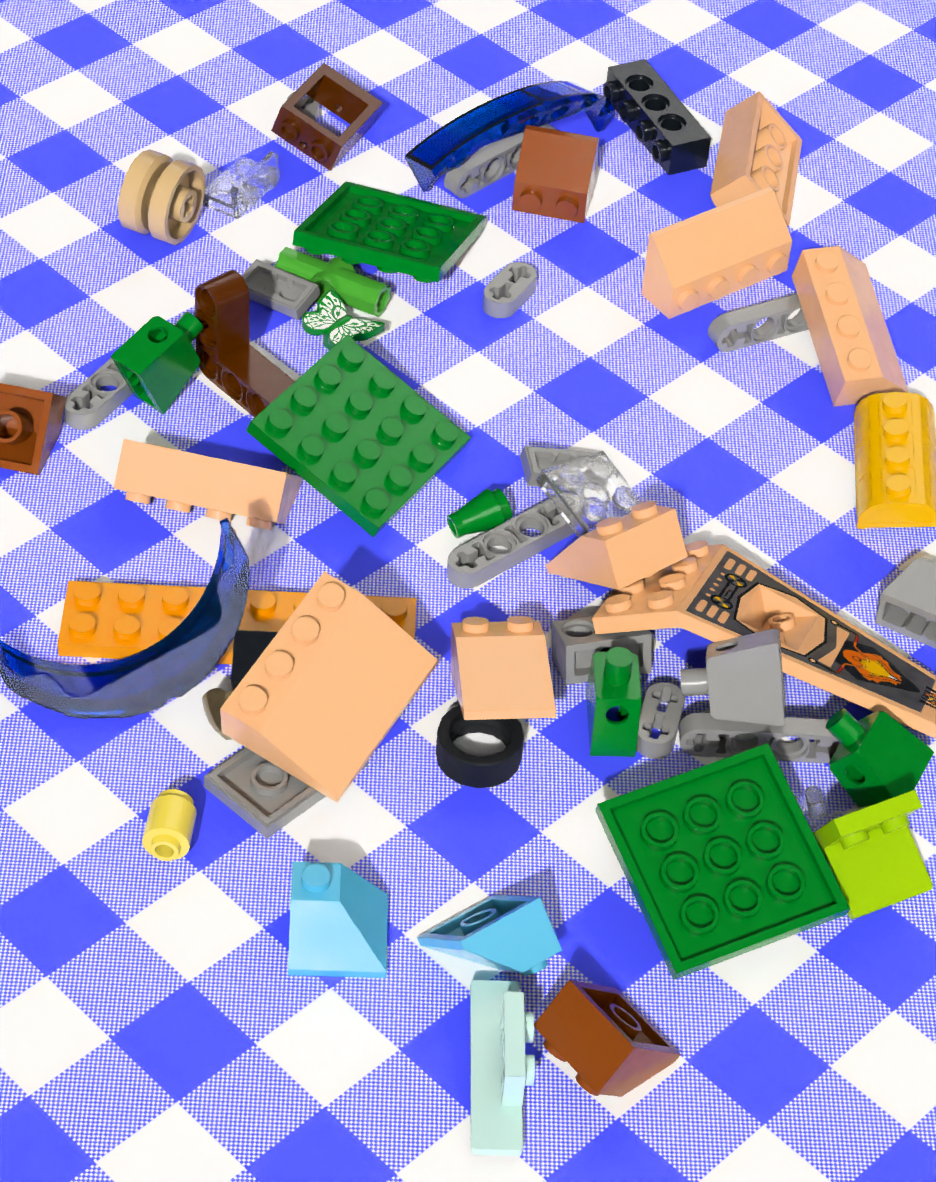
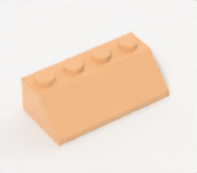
(756, 153)
(716, 253)
(846, 325)
(205, 482)

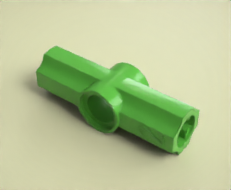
(340, 277)

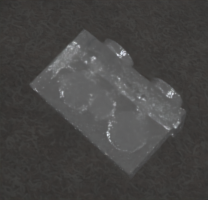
(242, 185)

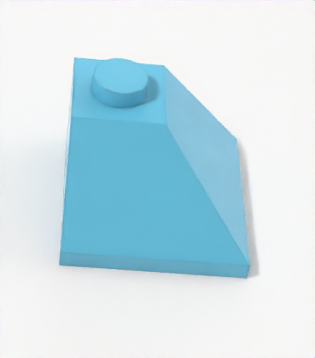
(336, 923)
(498, 933)

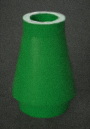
(480, 514)

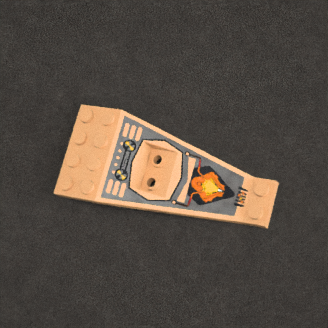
(729, 597)

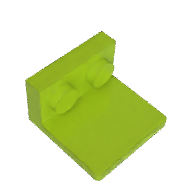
(875, 855)

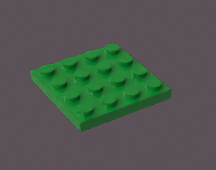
(389, 232)
(359, 435)
(721, 860)

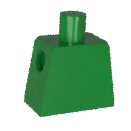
(159, 359)
(613, 683)
(876, 757)

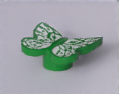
(334, 322)

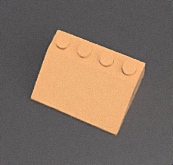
(327, 688)

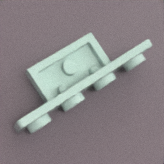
(498, 1066)

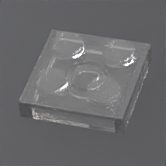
(588, 491)

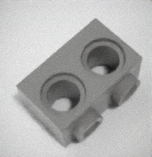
(576, 641)

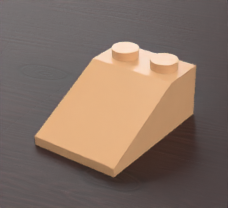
(624, 548)
(501, 669)

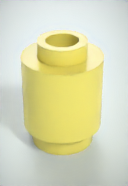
(170, 825)

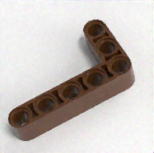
(226, 348)

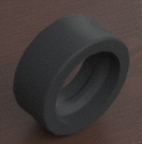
(472, 769)

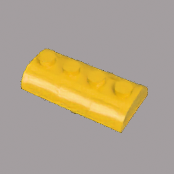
(895, 461)

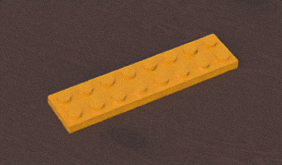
(128, 618)

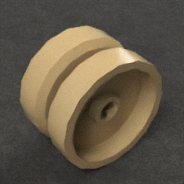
(161, 196)

